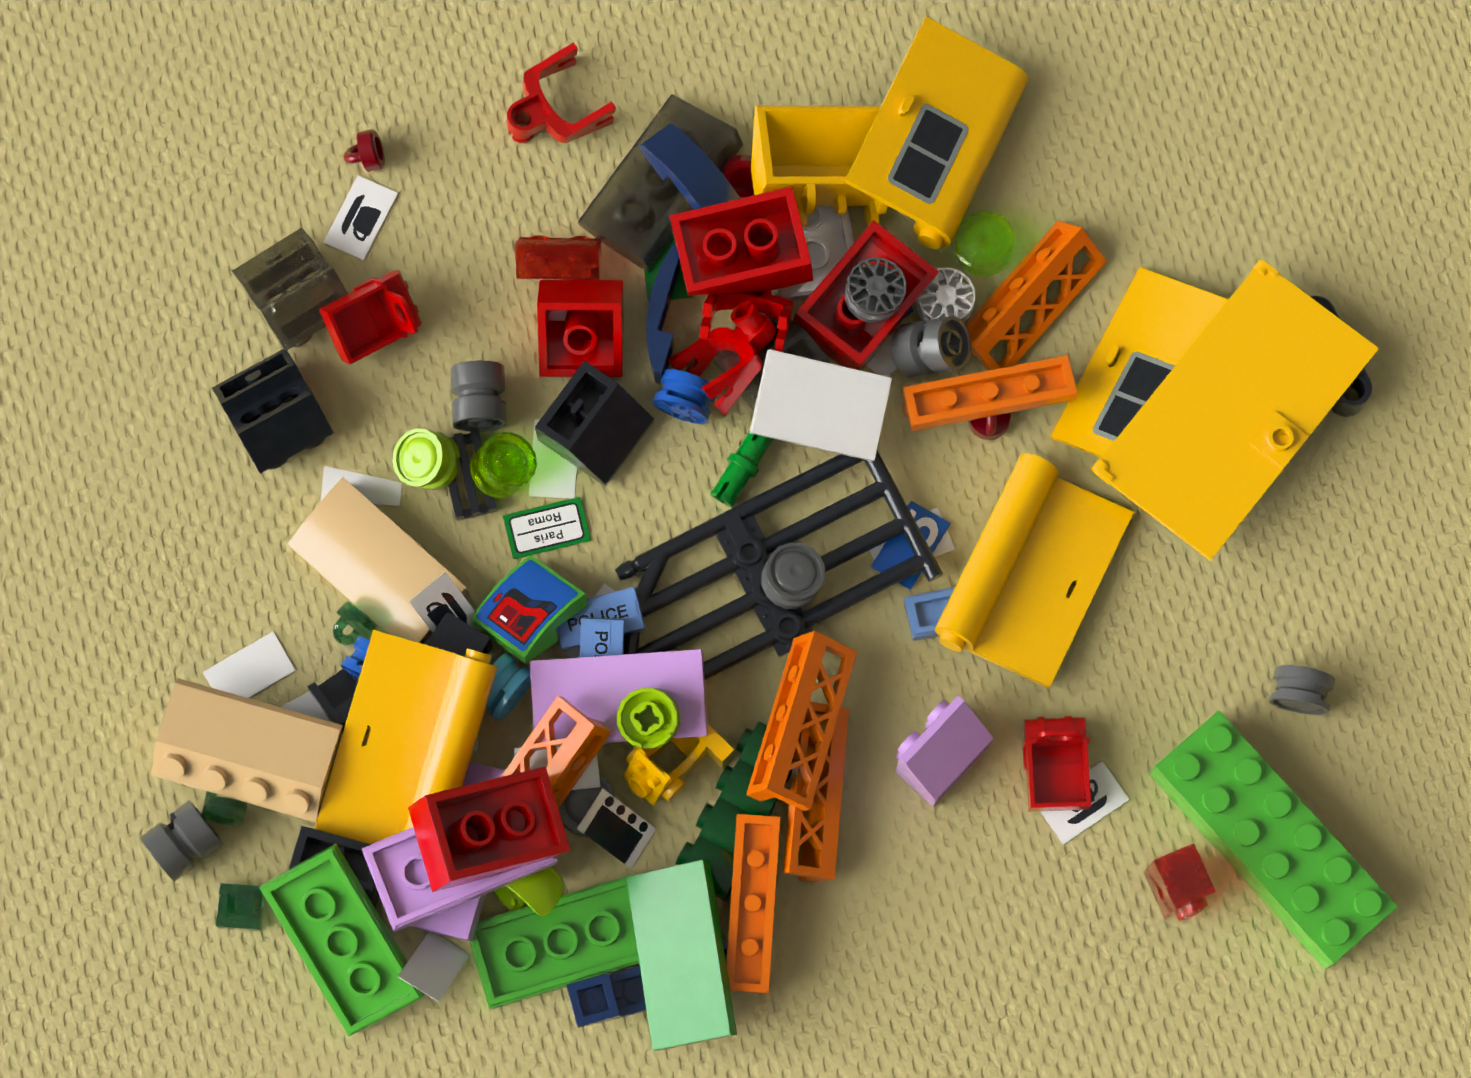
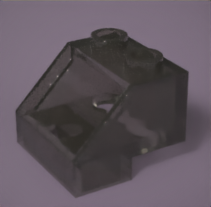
(296, 312)

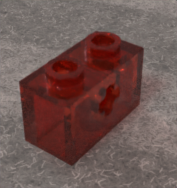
(1180, 883)

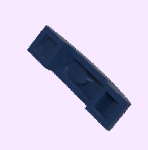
(688, 167)
(661, 343)
(609, 996)

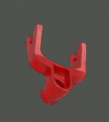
(538, 114)
(764, 301)
(746, 340)

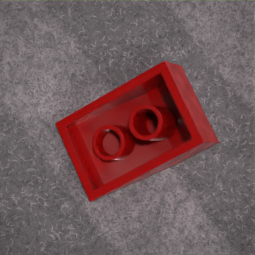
(743, 245)
(830, 321)
(488, 828)

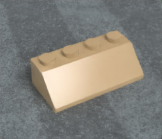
(246, 749)

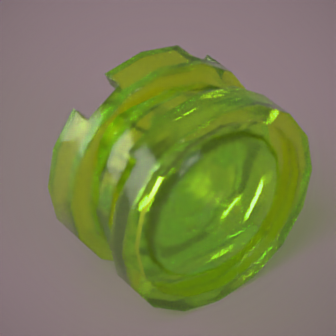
(984, 243)
(503, 464)

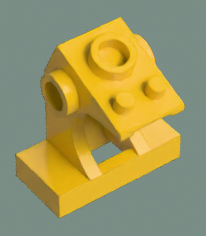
(653, 783)

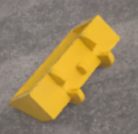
(813, 154)

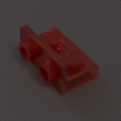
(558, 258)

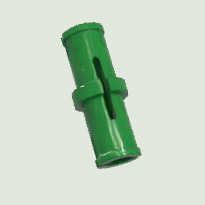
(740, 468)

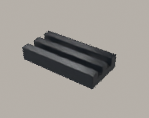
(474, 510)

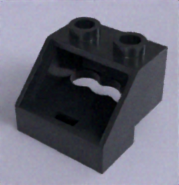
(282, 431)

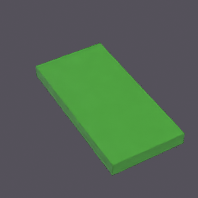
(341, 939)
(537, 954)

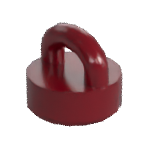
(367, 150)
(738, 173)
(990, 427)

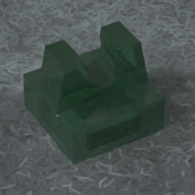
(240, 907)

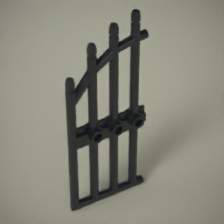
(749, 551)

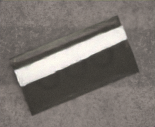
(636, 202)

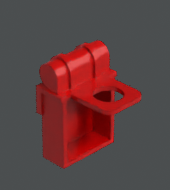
(371, 317)
(1056, 764)

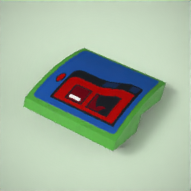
(528, 608)

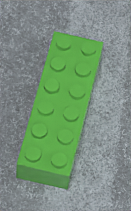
(1272, 840)

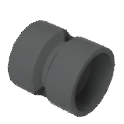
(931, 346)
(478, 393)
(181, 840)

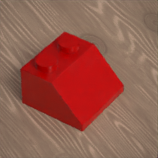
(579, 324)

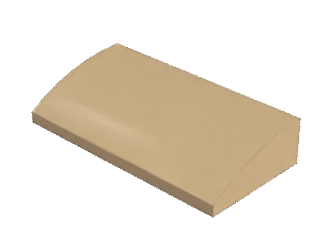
(369, 560)

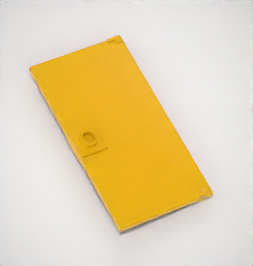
(1235, 410)

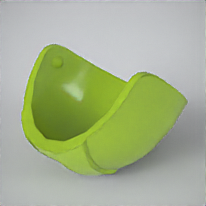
(539, 891)

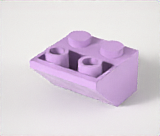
(943, 751)

